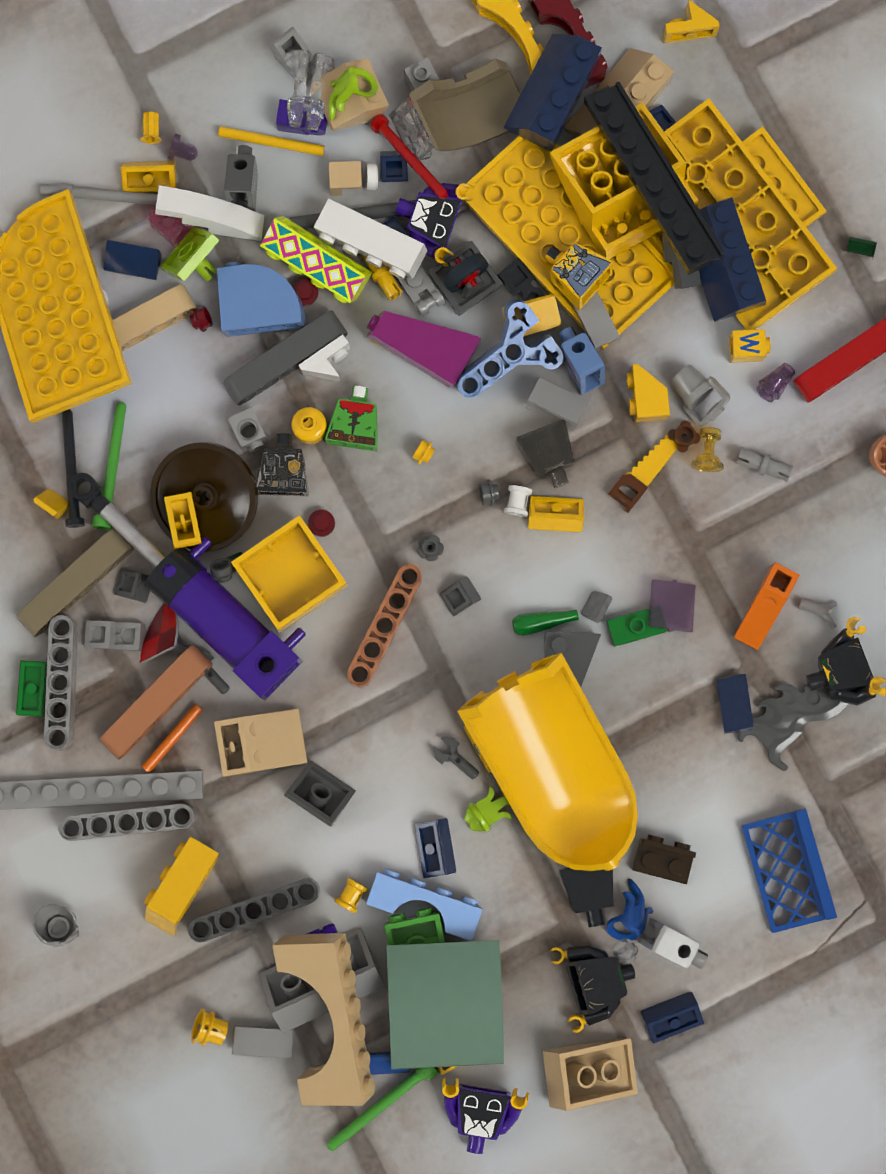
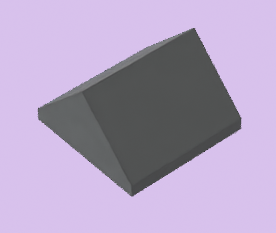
(320, 793)

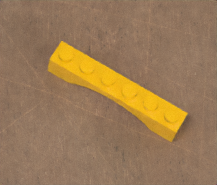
(507, 15)

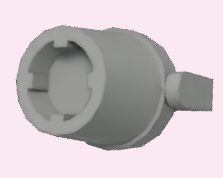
(695, 389)

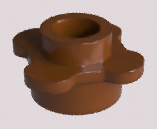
(676, 435)

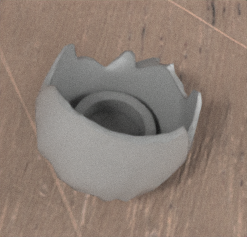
(55, 925)

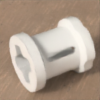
(518, 501)

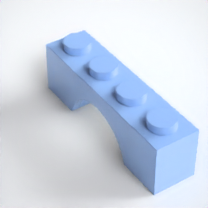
(391, 892)

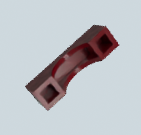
(562, 14)

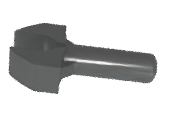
(214, 678)
(455, 758)

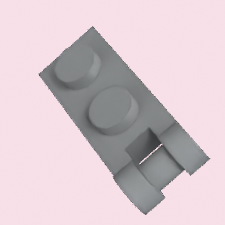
(418, 286)

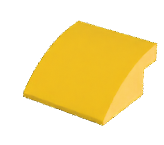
(603, 191)

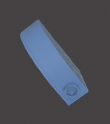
(256, 300)

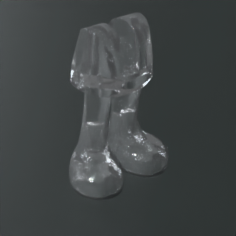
(299, 101)

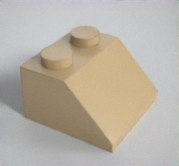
(357, 108)

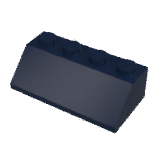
(553, 89)
(732, 282)

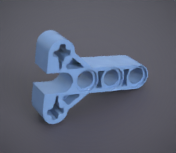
(527, 353)

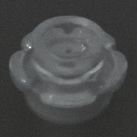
(625, 951)

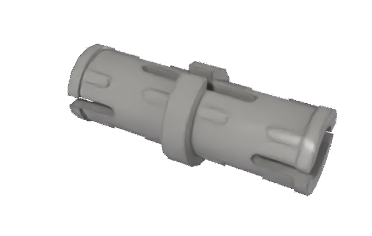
(764, 464)

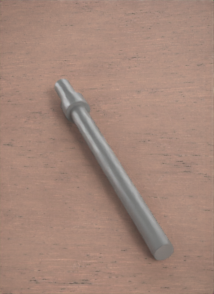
(100, 194)

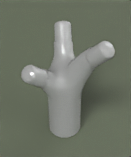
(819, 609)

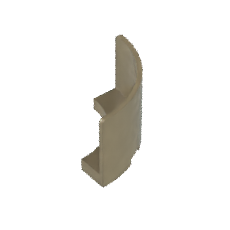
(467, 110)

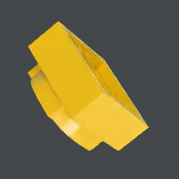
(289, 574)

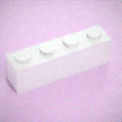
(371, 239)

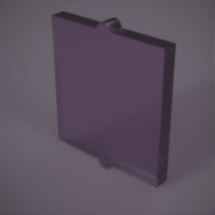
(672, 605)

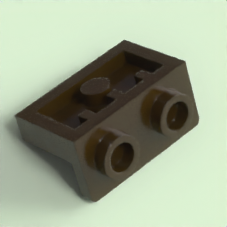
(664, 860)

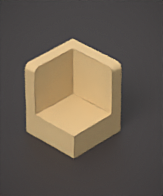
(344, 176)

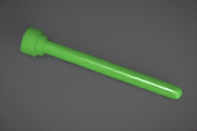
(112, 463)
(381, 1105)

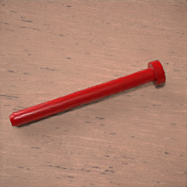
(380, 125)

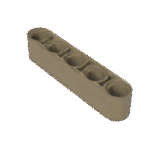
(74, 582)

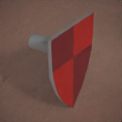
(162, 635)

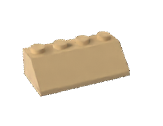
(641, 77)

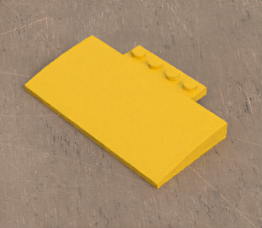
(769, 200)

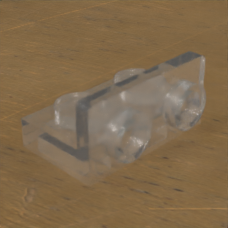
(411, 129)

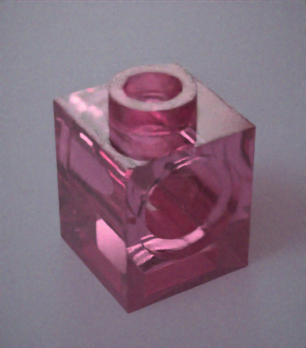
(172, 234)

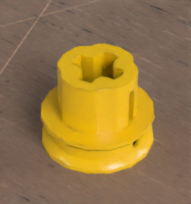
(208, 1020)

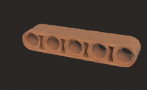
(385, 611)
(156, 702)

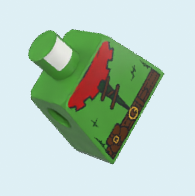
(354, 422)

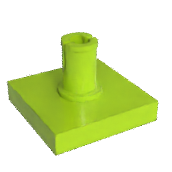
(191, 255)

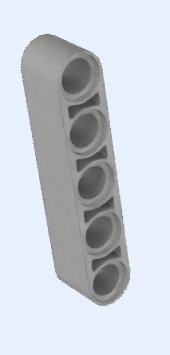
(54, 670)
(114, 822)

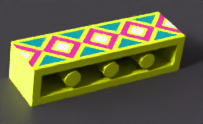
(315, 259)

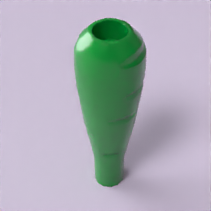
(540, 621)

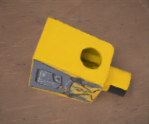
(578, 272)

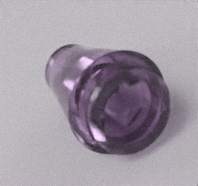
(775, 383)

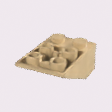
(260, 742)

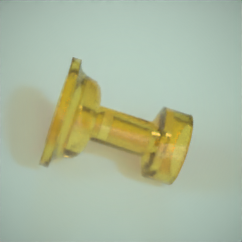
(708, 461)

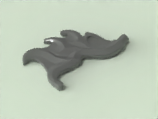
(786, 717)

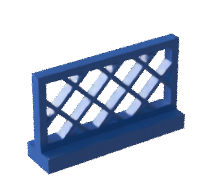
(813, 866)

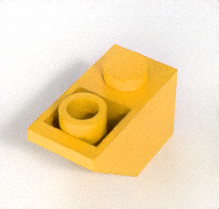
(649, 396)

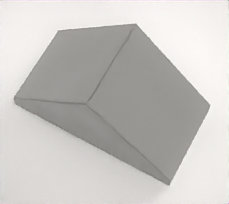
(288, 42)

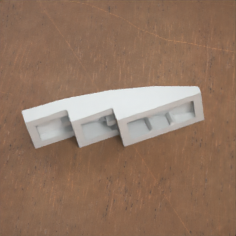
(210, 212)

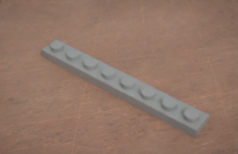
(101, 790)

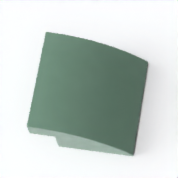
(445, 1004)

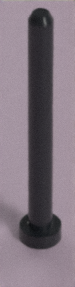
(74, 519)

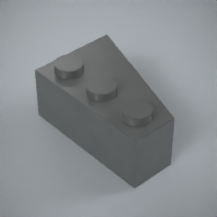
(576, 649)

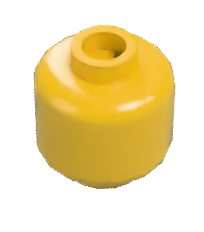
(301, 425)

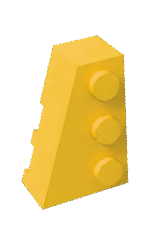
(179, 885)

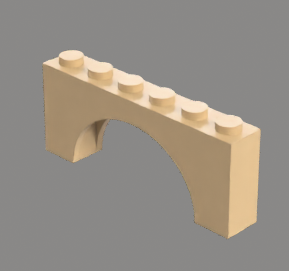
(327, 967)

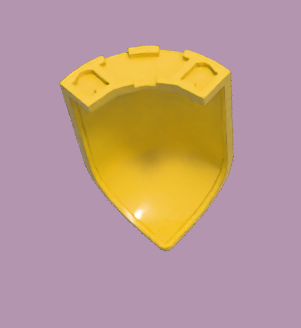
(555, 765)

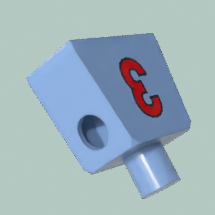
(582, 360)

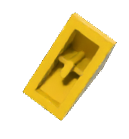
(182, 520)

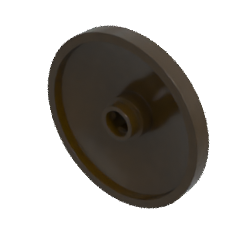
(223, 475)

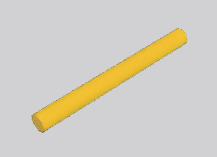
(272, 141)

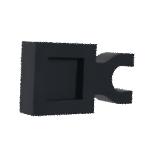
(517, 279)

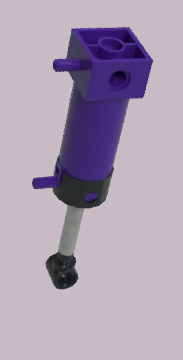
(203, 602)

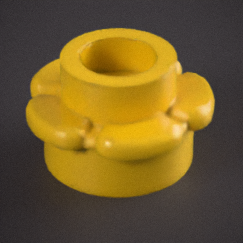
(423, 452)

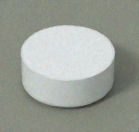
(371, 176)

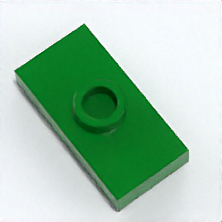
(632, 628)
(31, 689)

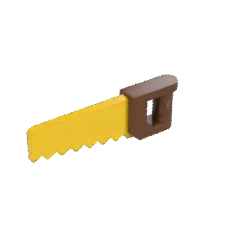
(643, 474)

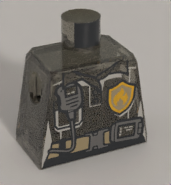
(282, 469)

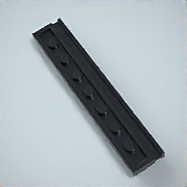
(654, 178)

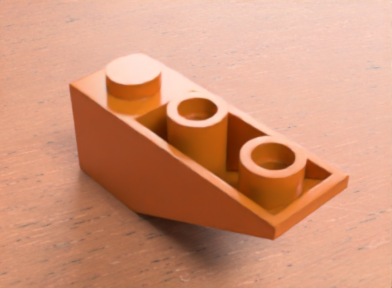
(766, 605)

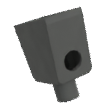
(241, 178)

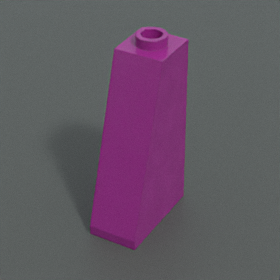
(426, 346)

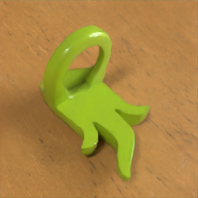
(346, 86)
(485, 813)

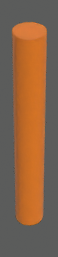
(172, 738)

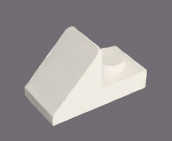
(319, 363)

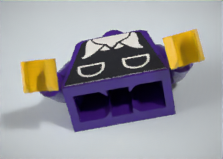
(434, 218)
(481, 1112)

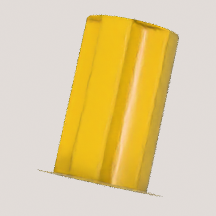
(150, 128)

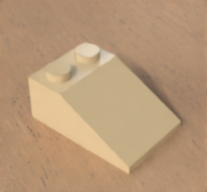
(589, 1073)

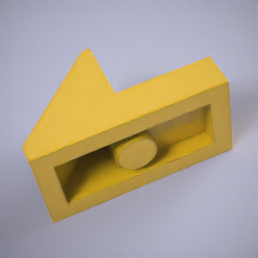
(698, 25)

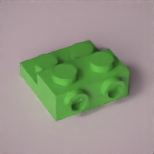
(417, 929)

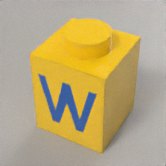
(748, 346)

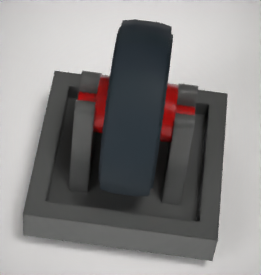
(466, 278)

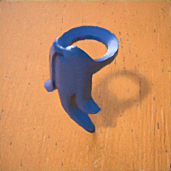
(634, 915)

